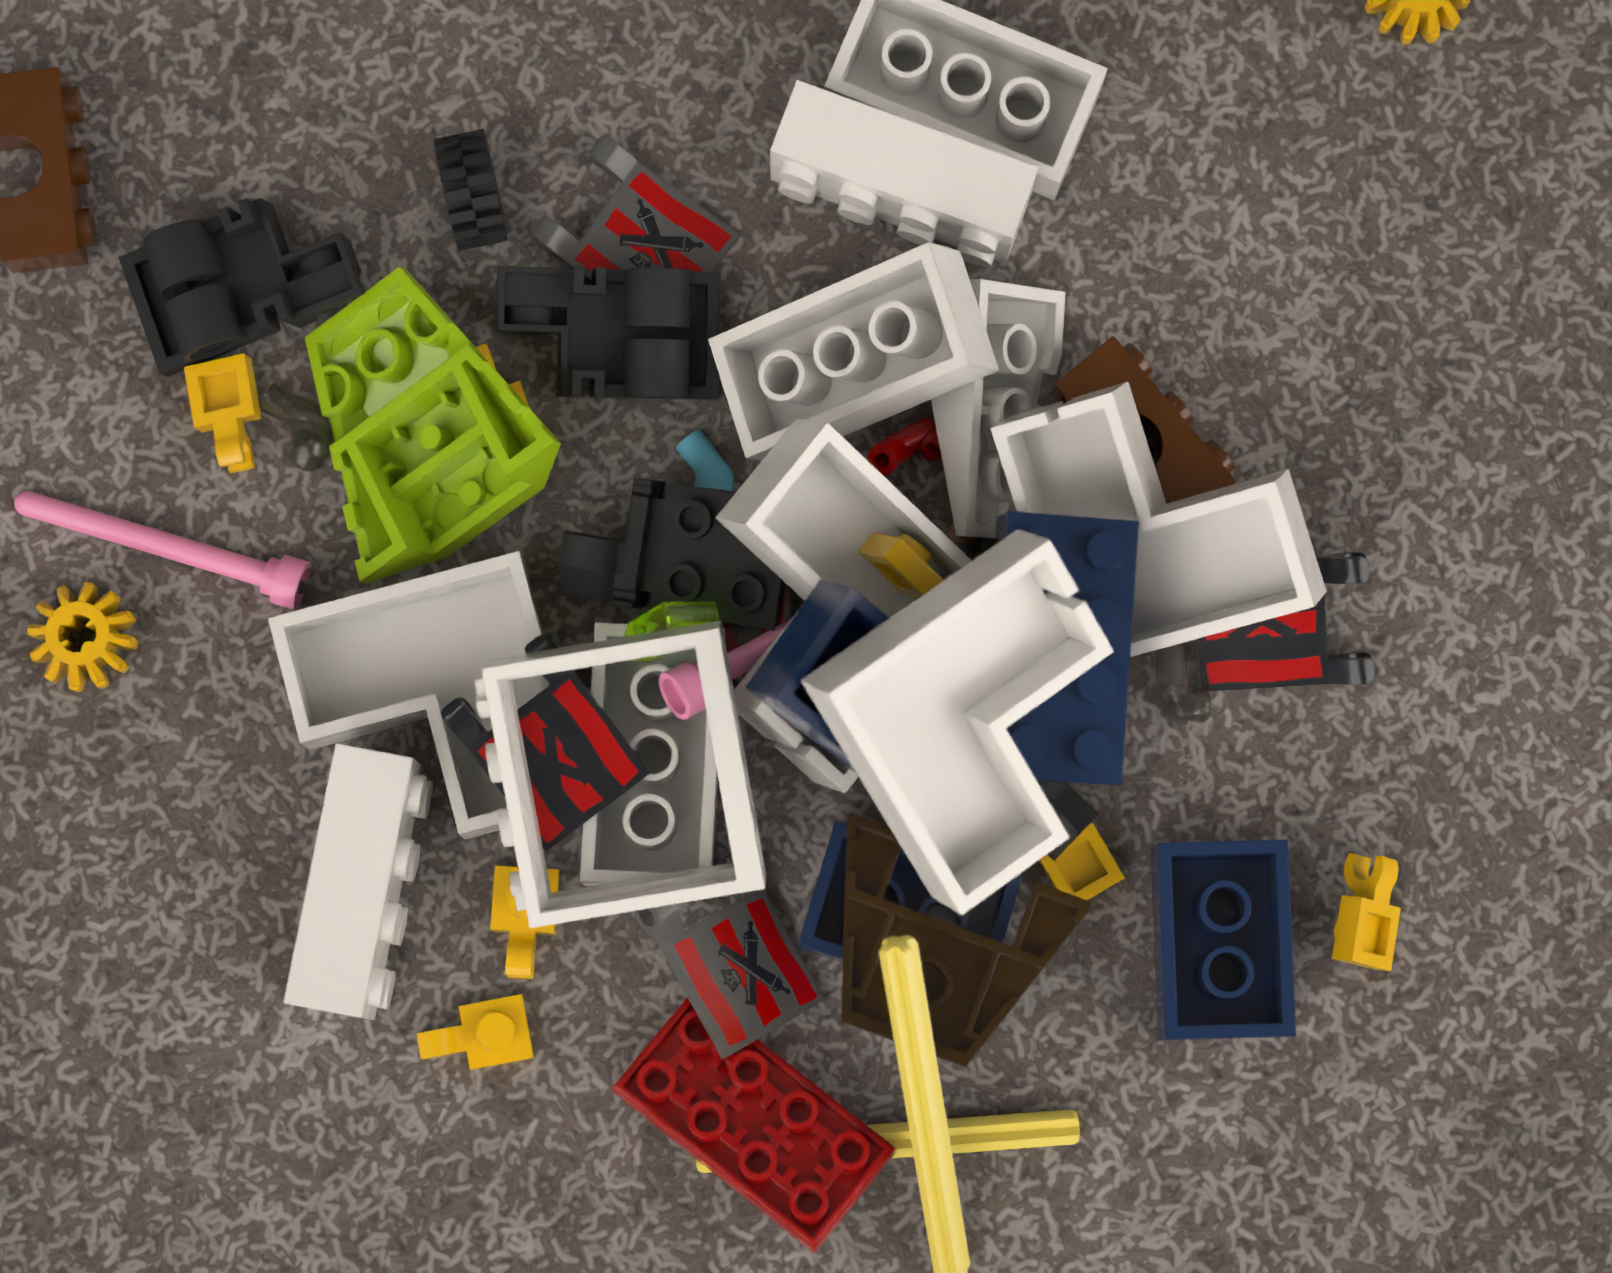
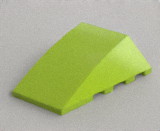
(420, 429)

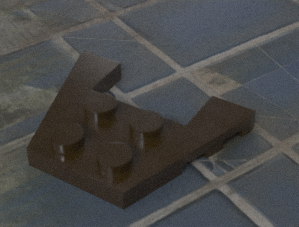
(965, 975)

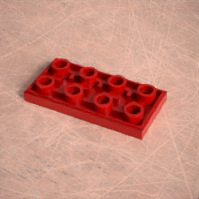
(756, 1126)

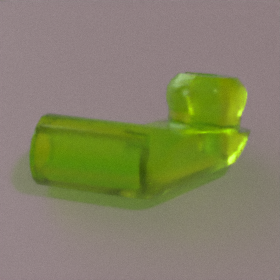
(670, 616)

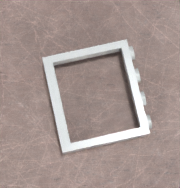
(519, 819)

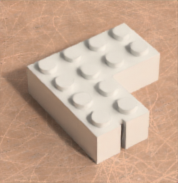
(806, 520)
(1199, 559)
(404, 658)
(930, 705)

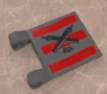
(641, 224)
(735, 967)

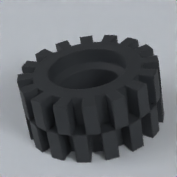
(470, 189)

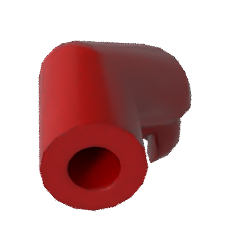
(903, 444)

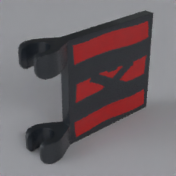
(1288, 647)
(570, 746)

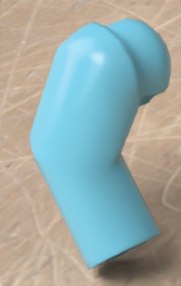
(706, 462)

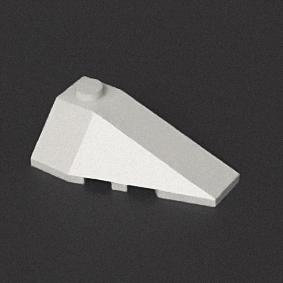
(1026, 341)

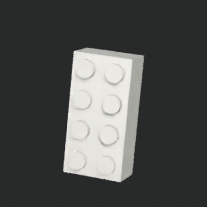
(970, 81)
(900, 174)
(856, 349)
(670, 814)
(357, 883)

